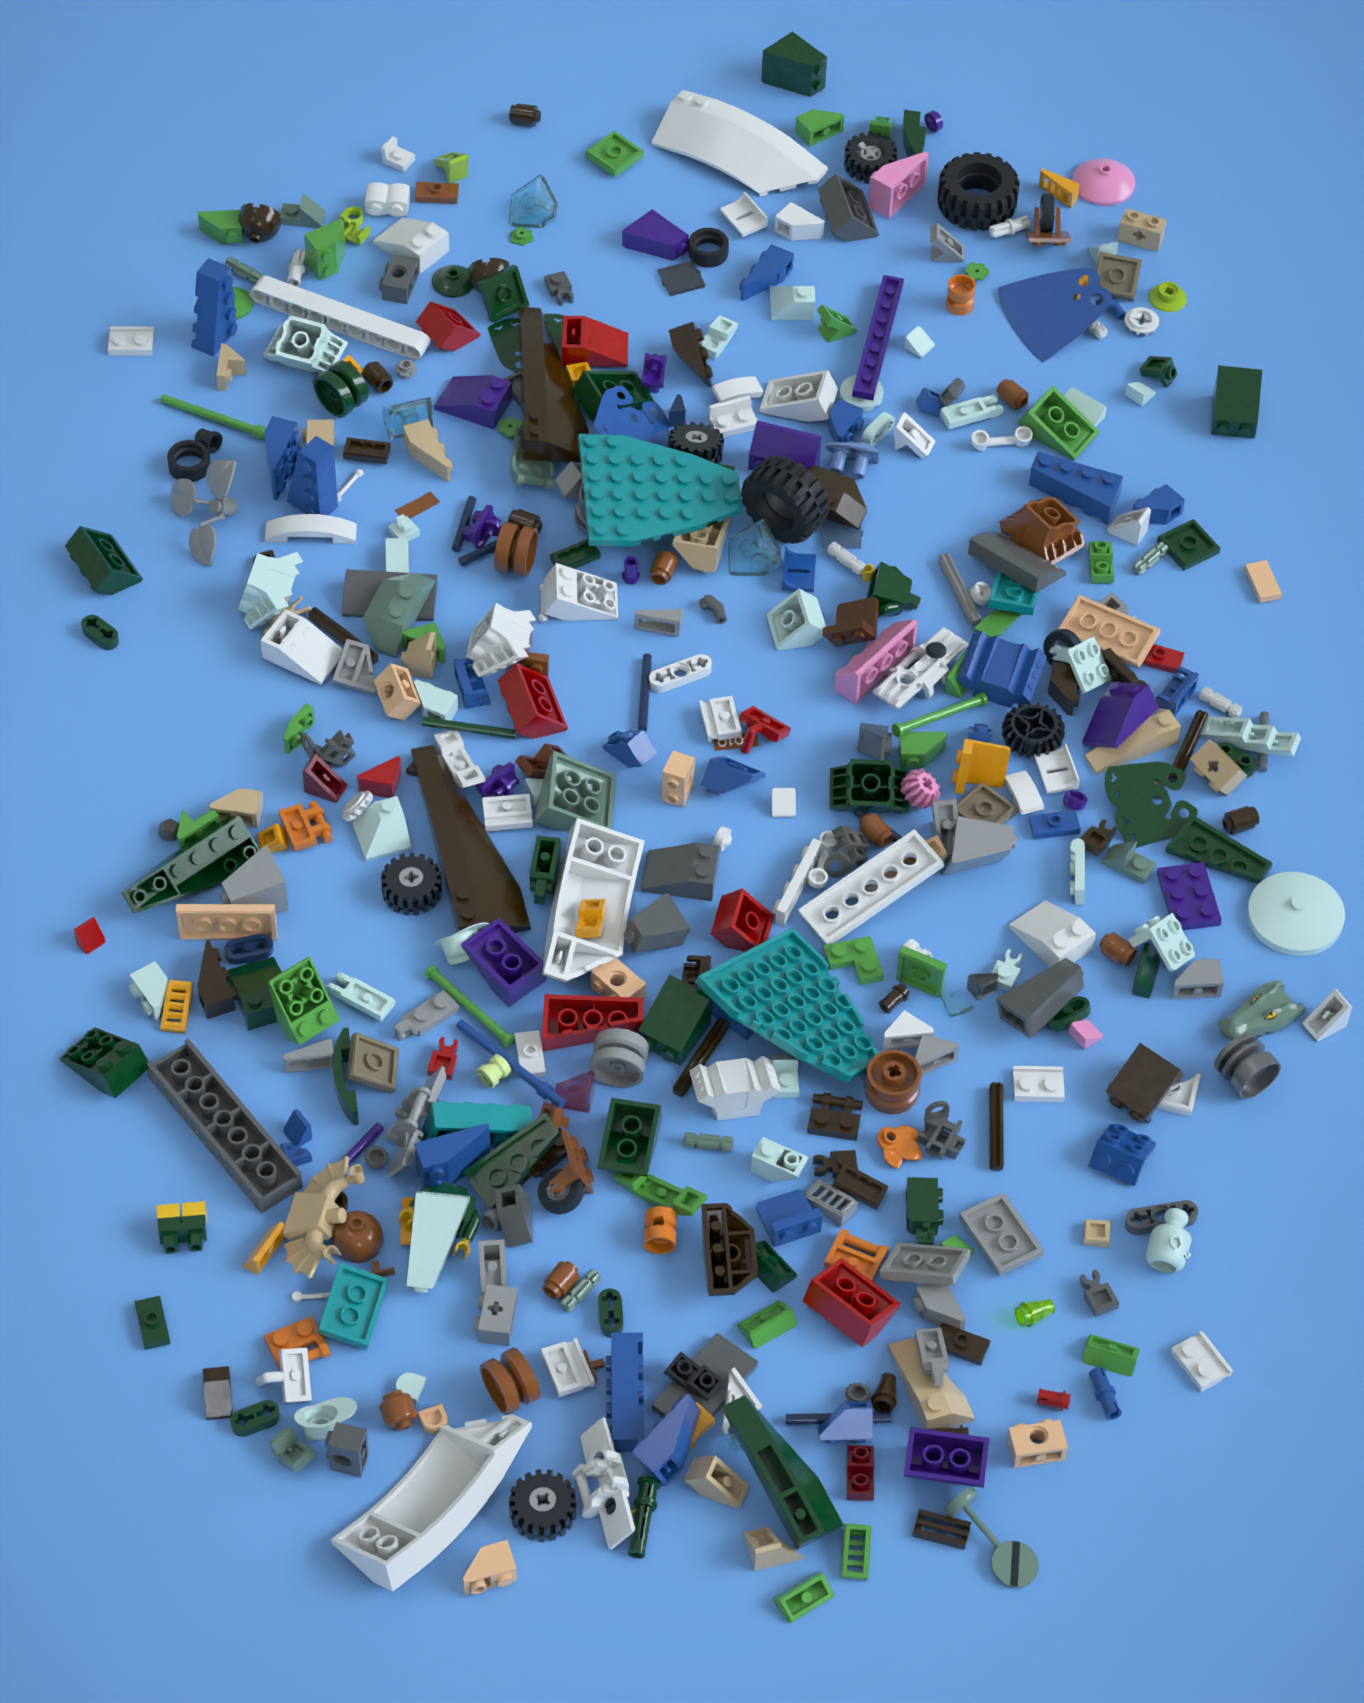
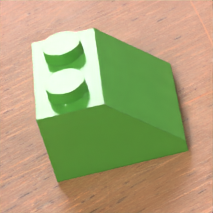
(325, 249)

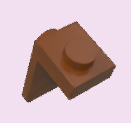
(536, 661)

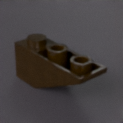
(688, 346)
(213, 989)

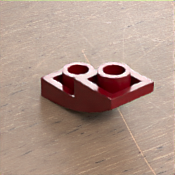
(860, 1472)

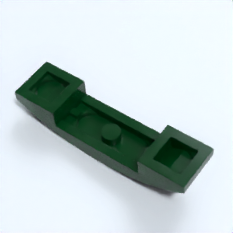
(346, 1099)

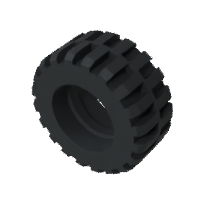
(983, 173)
(785, 498)

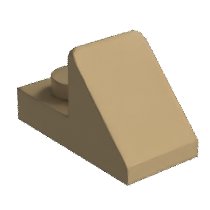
(229, 364)

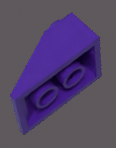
(476, 399)
(1119, 714)
(505, 962)

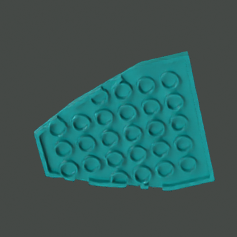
(650, 490)
(794, 1003)

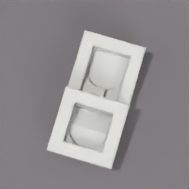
(737, 388)
(1024, 792)

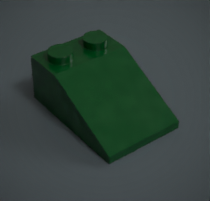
(593, 384)
(254, 992)
(630, 1137)

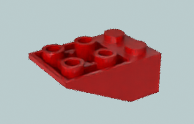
(593, 343)

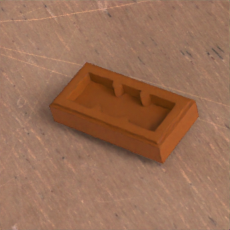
(437, 192)

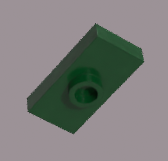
(576, 555)
(152, 1322)

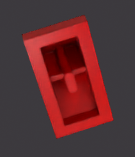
(381, 779)

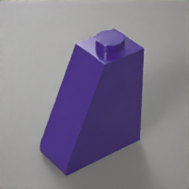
(656, 237)

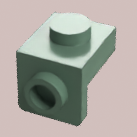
(291, 1451)

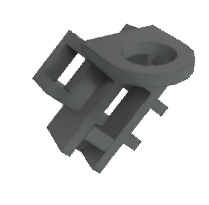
(333, 750)
(851, 850)
(934, 1125)

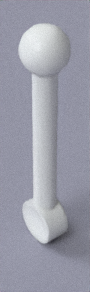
(358, 473)
(542, 617)
(297, 1296)

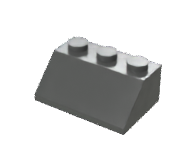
(847, 210)

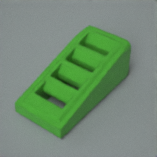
(856, 1530)

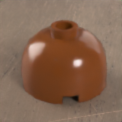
(358, 1237)

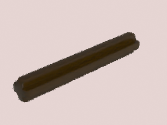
(335, 629)
(1189, 743)
(701, 1055)
(996, 1125)

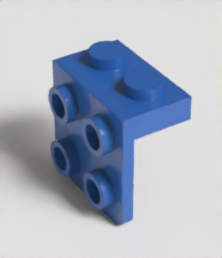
(1121, 1153)
(789, 1217)

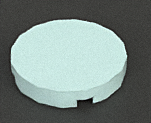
(867, 405)

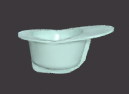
(452, 944)
(322, 1417)

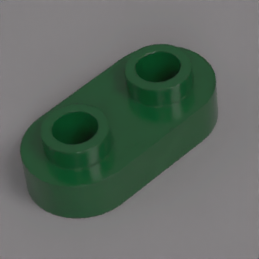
(1240, 756)
(1073, 1011)

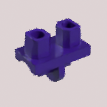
(653, 372)
(484, 527)
(500, 782)

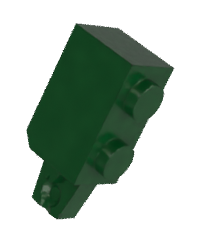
(544, 867)
(923, 1208)

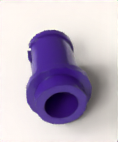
(630, 574)

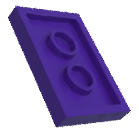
(1189, 895)

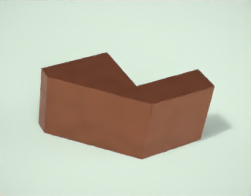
(536, 766)

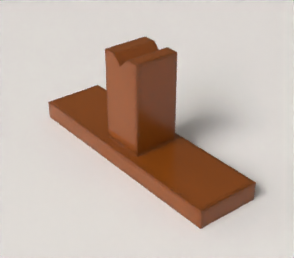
(384, 1272)
(593, 1365)

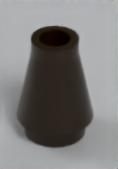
(884, 1396)

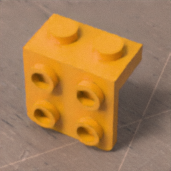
(979, 764)

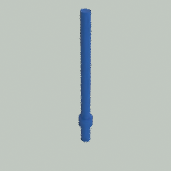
(543, 1089)

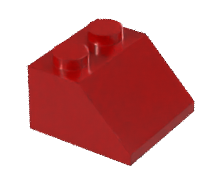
(446, 327)
(741, 921)

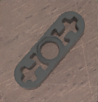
(1142, 1213)

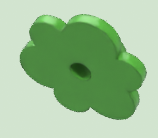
(521, 236)
(977, 271)
(508, 426)

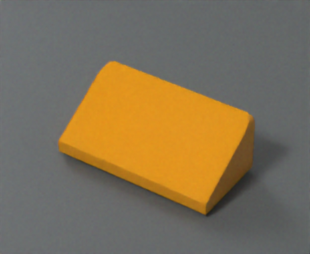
(265, 1248)

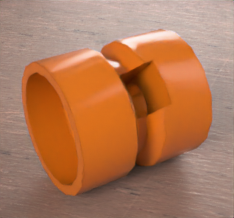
(960, 294)
(660, 1230)

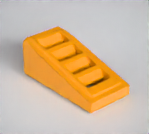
(1063, 188)
(180, 992)

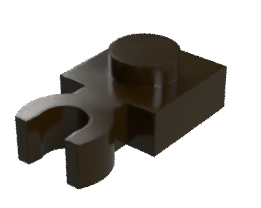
(1098, 839)
(835, 1162)

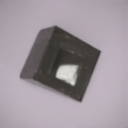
(982, 984)

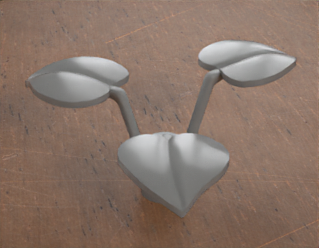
(218, 478)

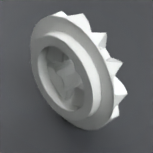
(1135, 315)
(357, 805)

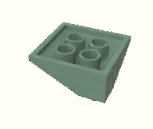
(573, 792)

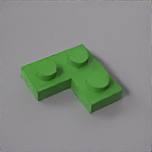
(856, 953)

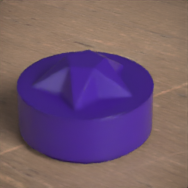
(933, 121)
(1075, 800)

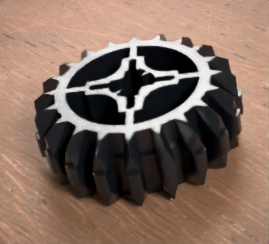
(1033, 729)

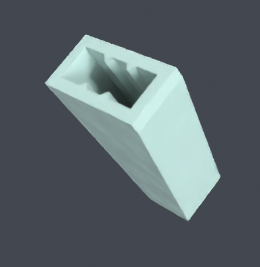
(433, 1232)

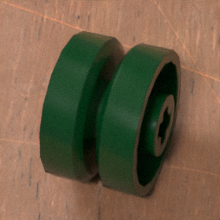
(340, 389)

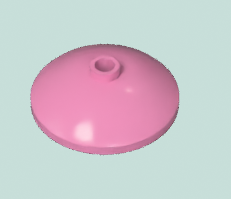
(1104, 181)

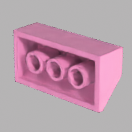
(872, 663)

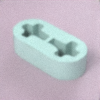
(878, 429)

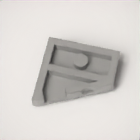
(355, 668)

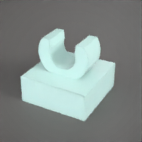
(404, 528)

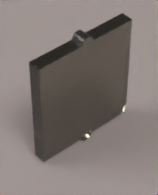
(681, 278)
(843, 535)

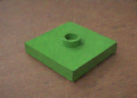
(614, 153)
(921, 971)

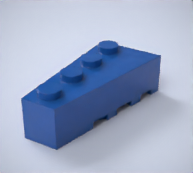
(214, 307)
(314, 479)
(1077, 484)
(625, 1390)

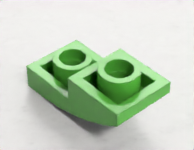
(1101, 562)
(299, 723)

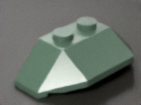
(396, 610)

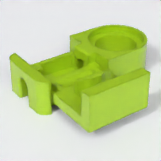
(351, 226)

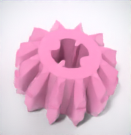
(920, 788)

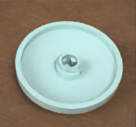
(1296, 913)

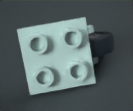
(1082, 656)

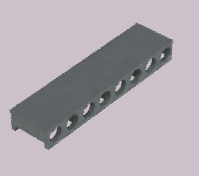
(225, 1126)

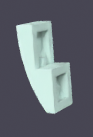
(719, 335)
(397, 555)

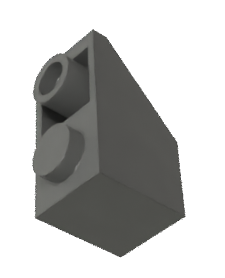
(515, 1215)

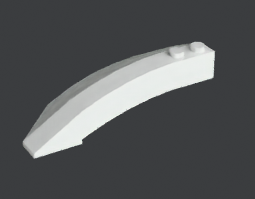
(736, 144)
(593, 866)
(432, 1500)

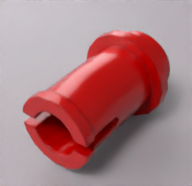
(1054, 1399)

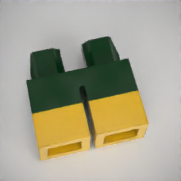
(174, 1231)

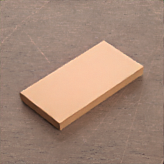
(1112, 629)
(225, 921)

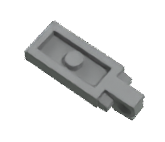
(426, 1016)
(932, 1353)

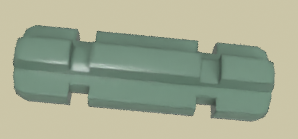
(243, 270)
(1150, 558)
(708, 1141)
(580, 1290)

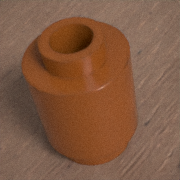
(1012, 394)
(663, 567)
(876, 830)
(1117, 949)
(560, 1280)

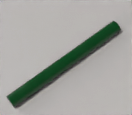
(468, 727)

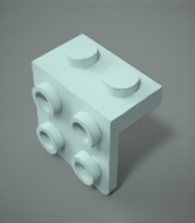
(1167, 938)

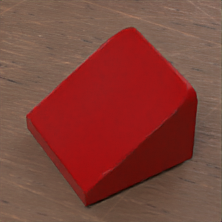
(89, 936)

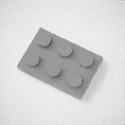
(1001, 1234)
(925, 1264)

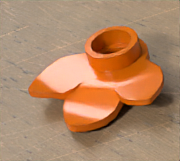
(901, 1147)

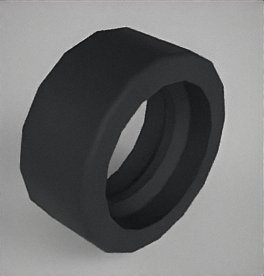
(708, 235)
(188, 448)

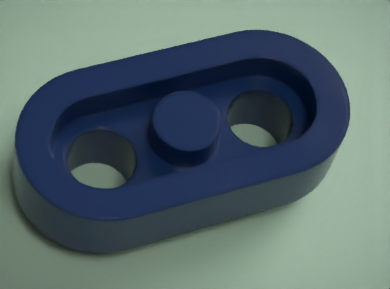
(248, 948)

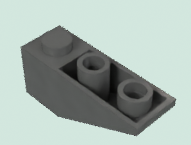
(874, 740)

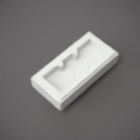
(530, 1052)

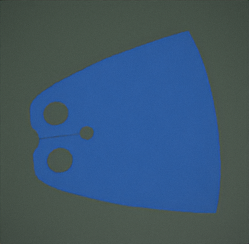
(1045, 310)

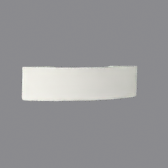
(311, 525)
(457, 760)

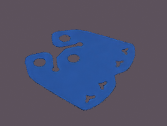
(620, 423)

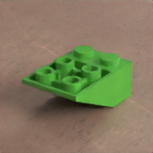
(301, 1002)

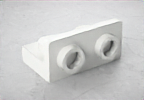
(732, 416)

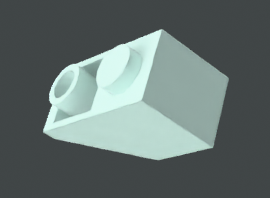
(436, 701)
(150, 987)
(776, 1161)

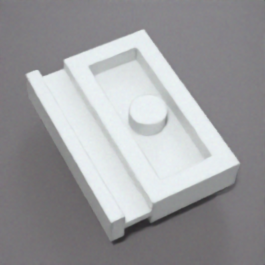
(131, 341)
(720, 719)
(507, 812)
(1038, 1084)
(1201, 1361)
(567, 1367)

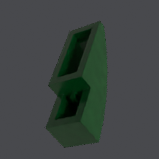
(912, 133)

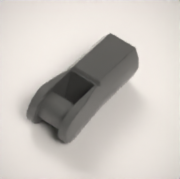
(952, 391)

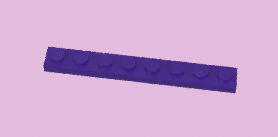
(878, 338)

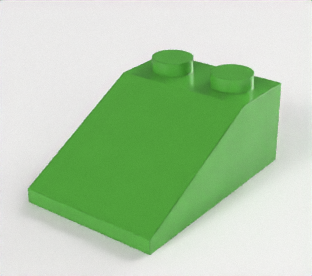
(1059, 424)

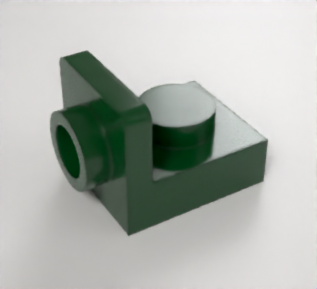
(1159, 367)

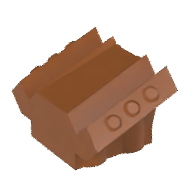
(1044, 529)

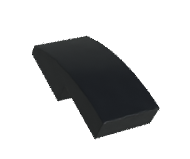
(692, 1377)

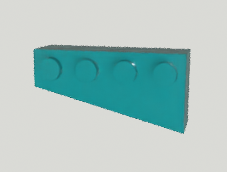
(452, 1117)

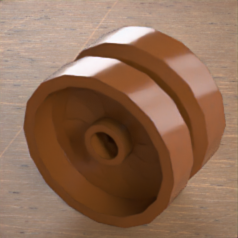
(515, 549)
(893, 1081)
(510, 1381)

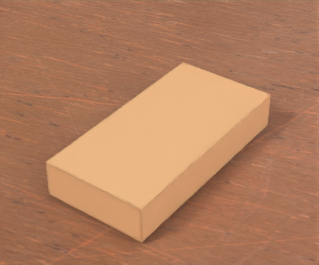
(1263, 581)

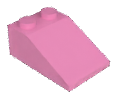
(897, 183)

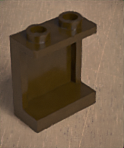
(1143, 1083)

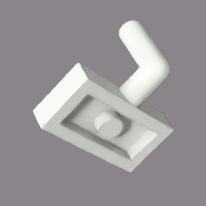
(293, 1375)

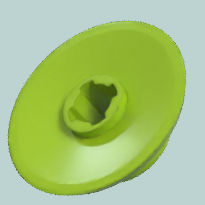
(1167, 297)

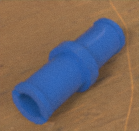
(1105, 1393)

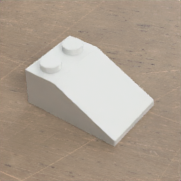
(415, 240)
(800, 397)
(1054, 933)

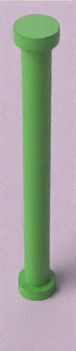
(899, 729)
(507, 1039)

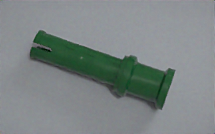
(645, 1505)

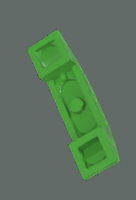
(662, 1193)

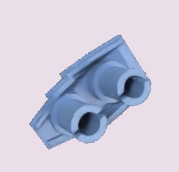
(860, 452)

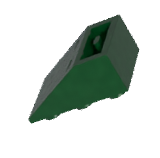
(106, 1061)

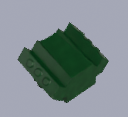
(868, 787)

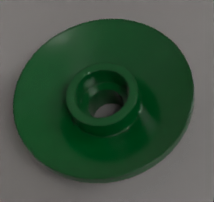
(452, 281)

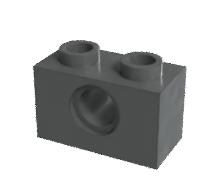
(399, 279)
(347, 1449)

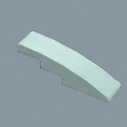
(1250, 737)

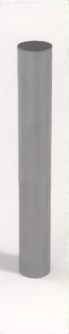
(1262, 757)

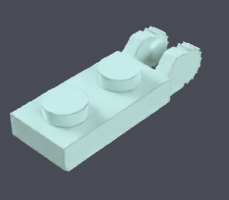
(970, 411)
(1077, 869)
(361, 996)

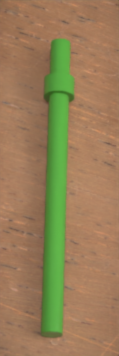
(257, 431)

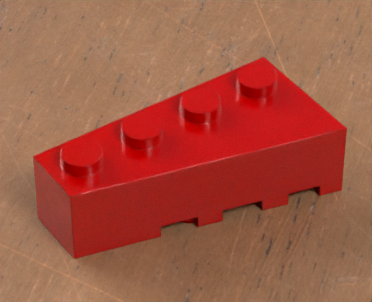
(579, 1018)

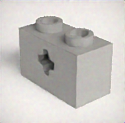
(503, 1303)

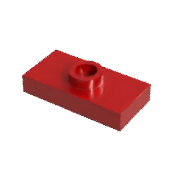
(1164, 658)

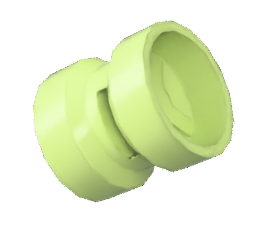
(493, 1071)

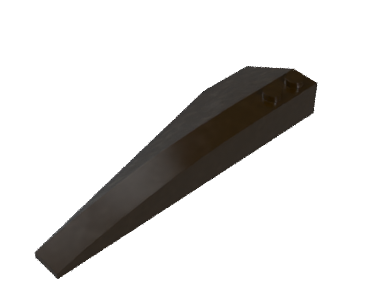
(547, 400)
(471, 867)

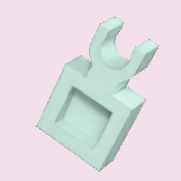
(1007, 971)

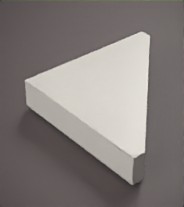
(1181, 1097)
(735, 1389)

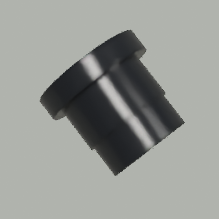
(211, 439)

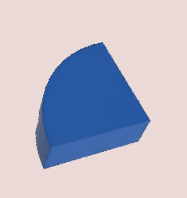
(296, 1154)

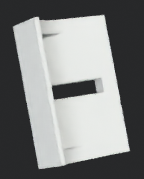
(741, 208)
(1056, 761)

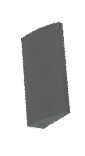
(1014, 561)
(363, 584)

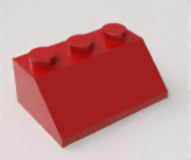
(531, 702)
(850, 1302)

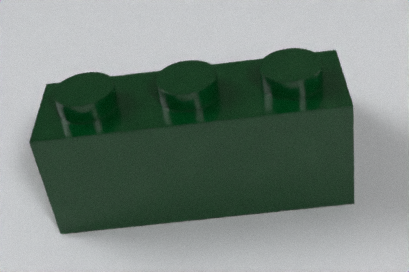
(102, 561)

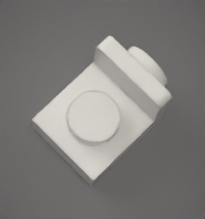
(395, 156)

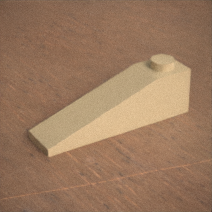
(703, 547)
(1154, 734)
(933, 1405)

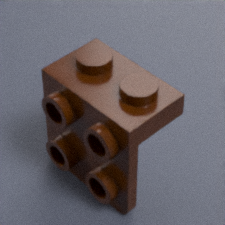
(854, 622)

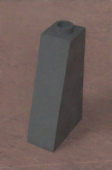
(1040, 997)

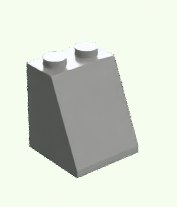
(976, 844)
(256, 883)

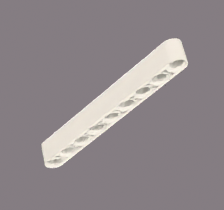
(340, 317)

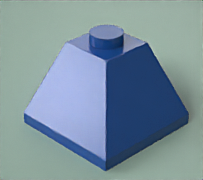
(728, 775)

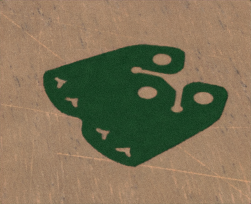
(507, 339)
(1135, 802)

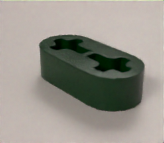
(97, 635)
(615, 1312)
(255, 1418)

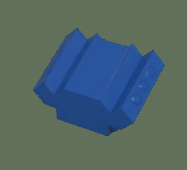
(1001, 669)

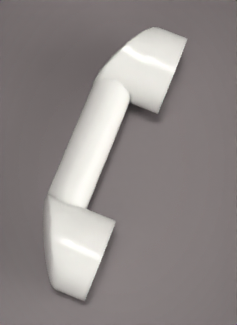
(1021, 438)
(818, 877)

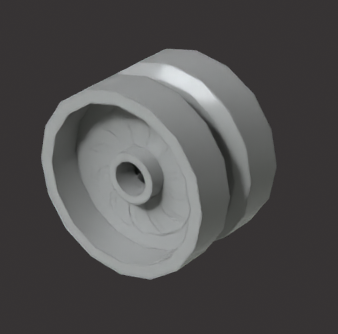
(619, 1058)

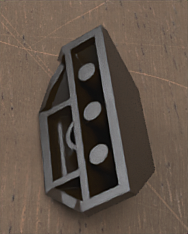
(844, 497)
(727, 1250)

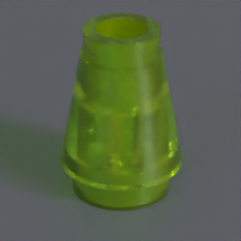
(1033, 1311)

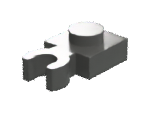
(559, 285)
(1099, 1297)

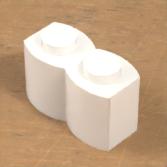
(387, 199)

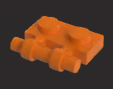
(298, 829)

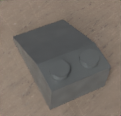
(682, 871)

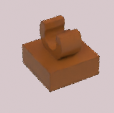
(555, 1114)

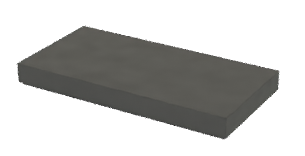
(720, 1357)

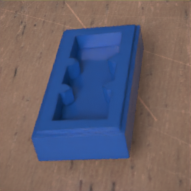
(1054, 824)

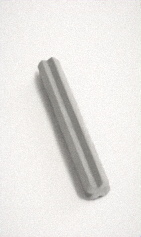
(959, 589)

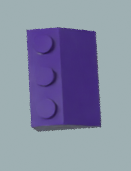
(777, 440)
(946, 1457)

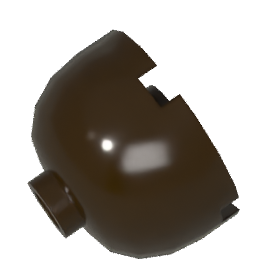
(259, 223)
(480, 270)

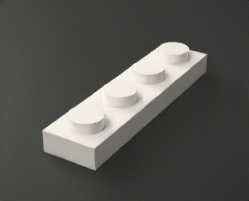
(793, 889)

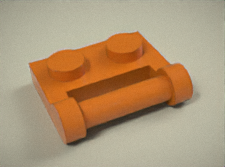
(862, 1262)
(297, 1335)

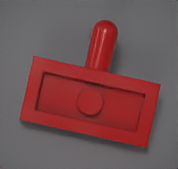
(759, 721)

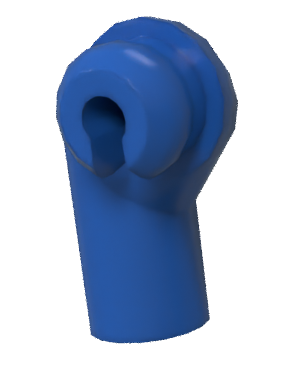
(1115, 307)

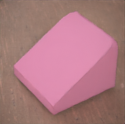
(1085, 1033)

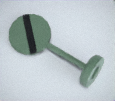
(1012, 1561)

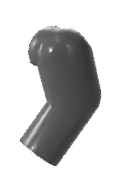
(717, 607)

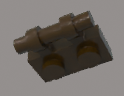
(835, 1123)

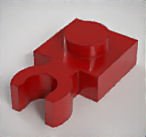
(445, 1057)

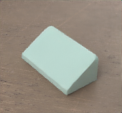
(1090, 408)

